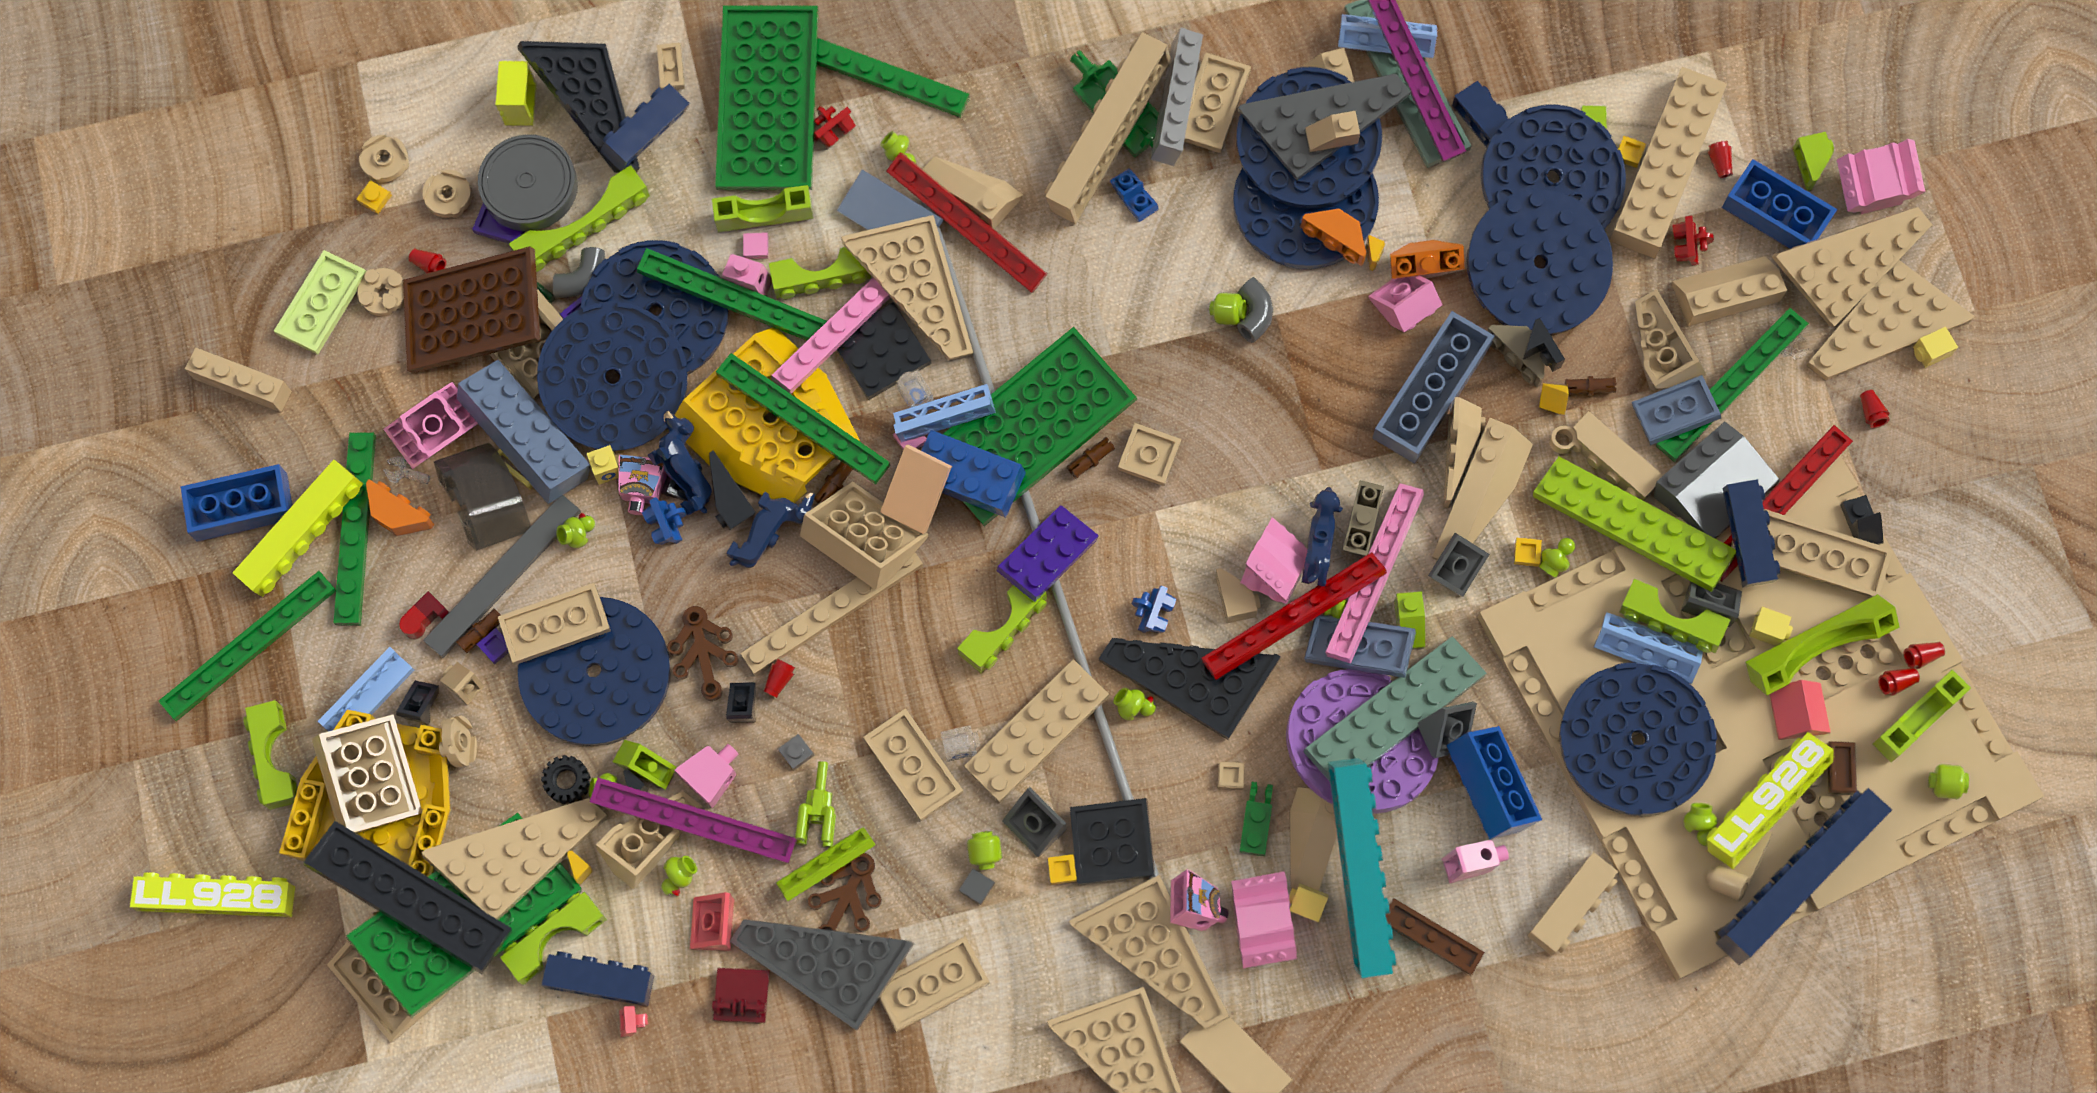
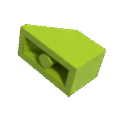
(1812, 156)
(1411, 614)
(644, 764)

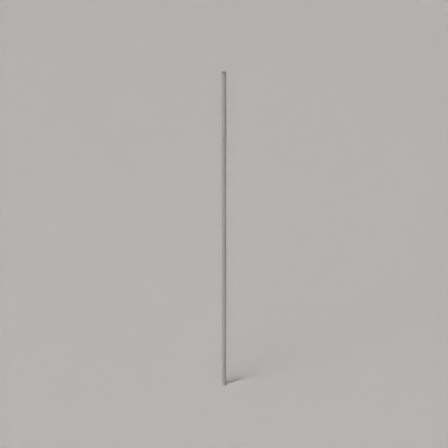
(1034, 523)

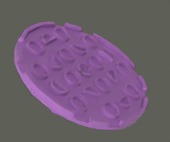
(1396, 775)

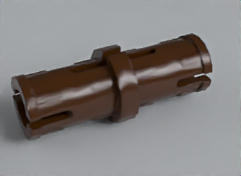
(1591, 385)
(1091, 457)
(833, 482)
(479, 631)

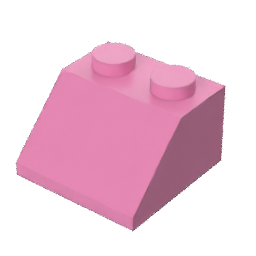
(1406, 301)

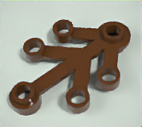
(701, 648)
(848, 893)

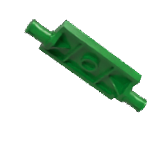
(1093, 88)

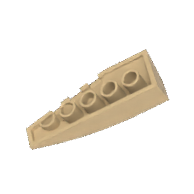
(1487, 482)

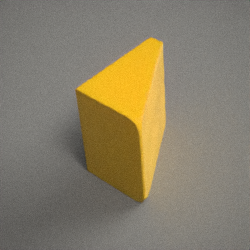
(1374, 251)
(1554, 398)
(580, 868)

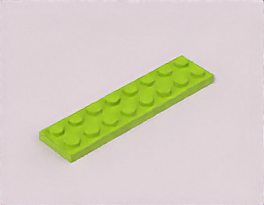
(1635, 524)

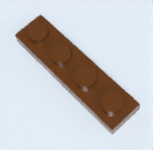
(1433, 937)

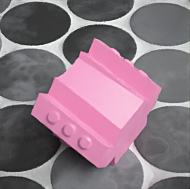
(1881, 177)
(430, 426)
(1275, 563)
(1263, 920)

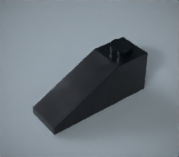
(729, 500)

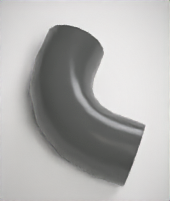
(574, 283)
(1260, 310)

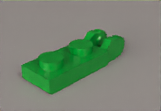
(1256, 822)

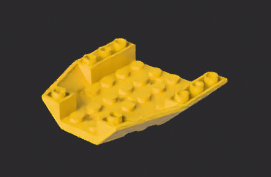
(752, 450)
(403, 839)

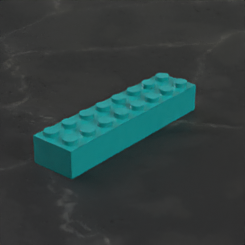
(1360, 867)

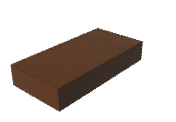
(1842, 771)

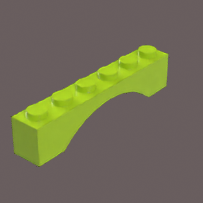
(622, 194)
(1862, 622)

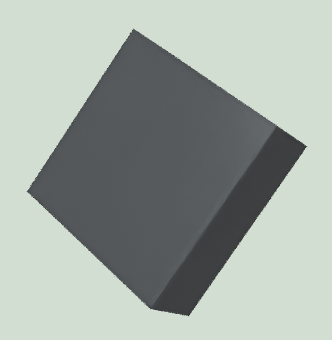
(976, 886)

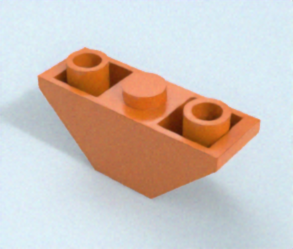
(1337, 232)
(1426, 258)
(395, 512)

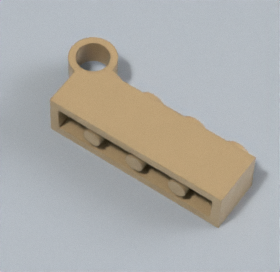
(1609, 454)

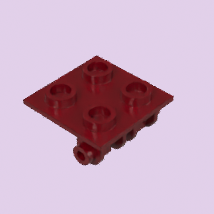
(741, 995)

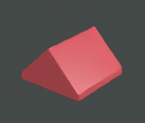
(1799, 710)
(712, 922)

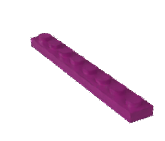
(1417, 78)
(692, 820)

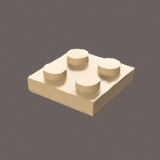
(1149, 454)

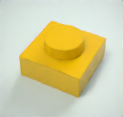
(1631, 151)
(374, 197)
(1527, 552)
(1062, 869)

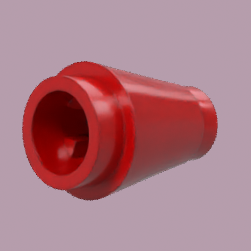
(1721, 157)
(427, 260)
(1874, 410)
(1922, 654)
(778, 677)
(1895, 681)

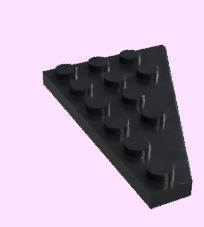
(583, 84)
(1184, 682)

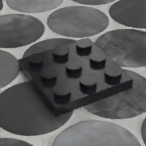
(882, 351)
(1112, 841)

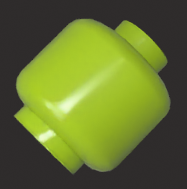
(1228, 308)
(1949, 781)
(984, 849)

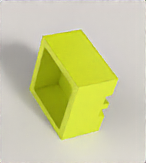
(516, 93)

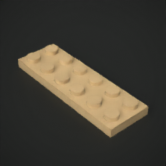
(1828, 555)
(1036, 731)

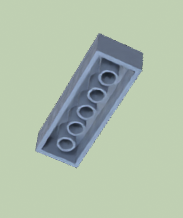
(1432, 387)
(523, 431)

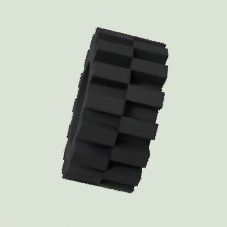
(565, 764)

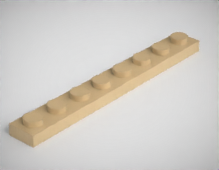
(819, 619)

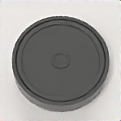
(527, 182)

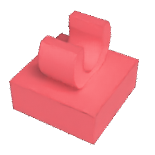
(630, 1021)

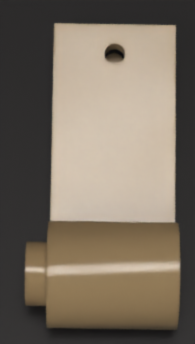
(1736, 881)

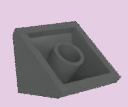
(1458, 564)
(1722, 600)
(1446, 726)
(1034, 822)

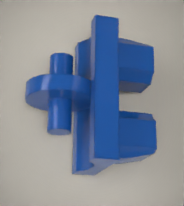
(668, 518)
(1150, 606)

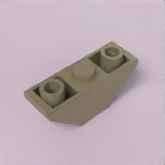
(1512, 344)
(1363, 518)

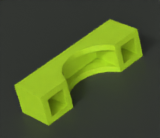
(737, 213)
(791, 279)
(1644, 606)
(982, 647)
(1921, 715)
(265, 725)
(526, 957)

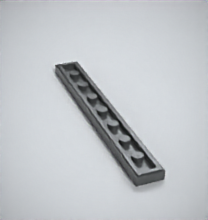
(500, 577)

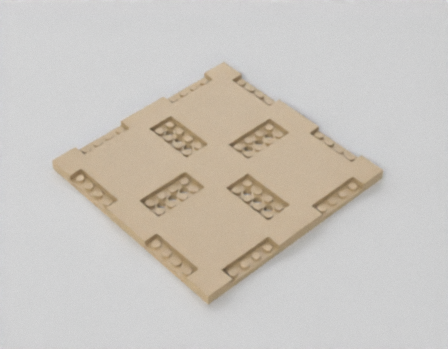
(1550, 651)

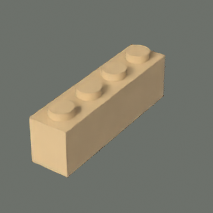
(238, 380)
(1573, 903)

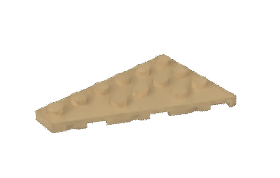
(1846, 265)
(915, 273)
(1886, 320)
(509, 860)
(1141, 937)
(1120, 1043)

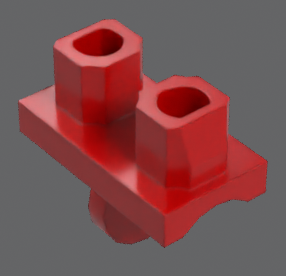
(825, 133)
(1687, 230)

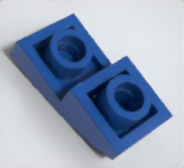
(1134, 195)

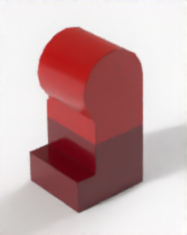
(421, 616)

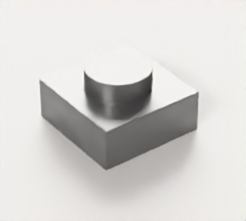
(796, 752)

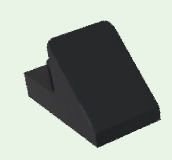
(1541, 341)
(1862, 520)
(418, 702)
(741, 703)

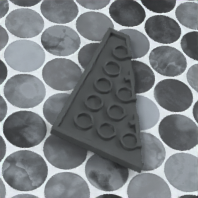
(1284, 118)
(829, 966)

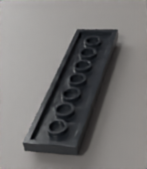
(408, 897)

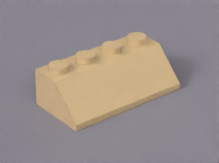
(1729, 290)

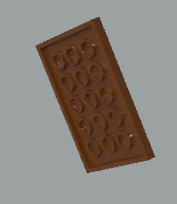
(471, 310)

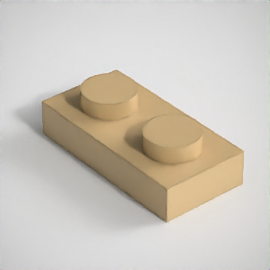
(671, 65)

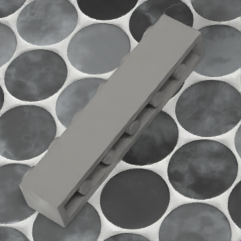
(1177, 97)

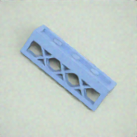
(1365, 34)
(945, 416)
(1648, 649)
(370, 689)

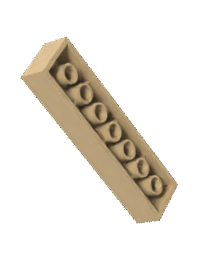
(1108, 127)
(1668, 162)

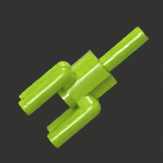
(817, 811)

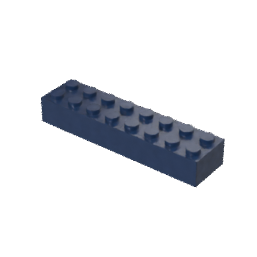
(1807, 871)

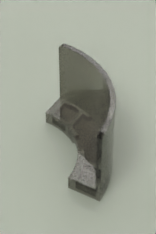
(486, 495)

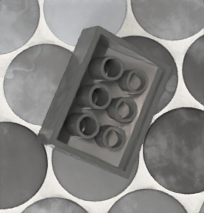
(1696, 482)

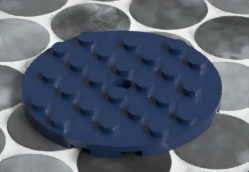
(1558, 141)
(1330, 180)
(1276, 227)
(1548, 227)
(692, 320)
(603, 339)
(617, 700)
(1630, 776)

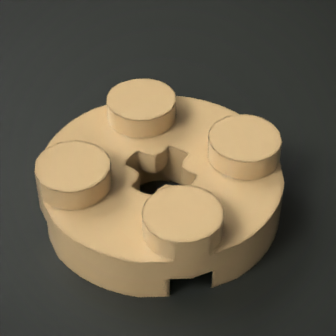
(389, 170)
(441, 183)
(375, 280)
(457, 741)

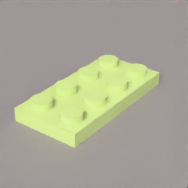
(320, 302)

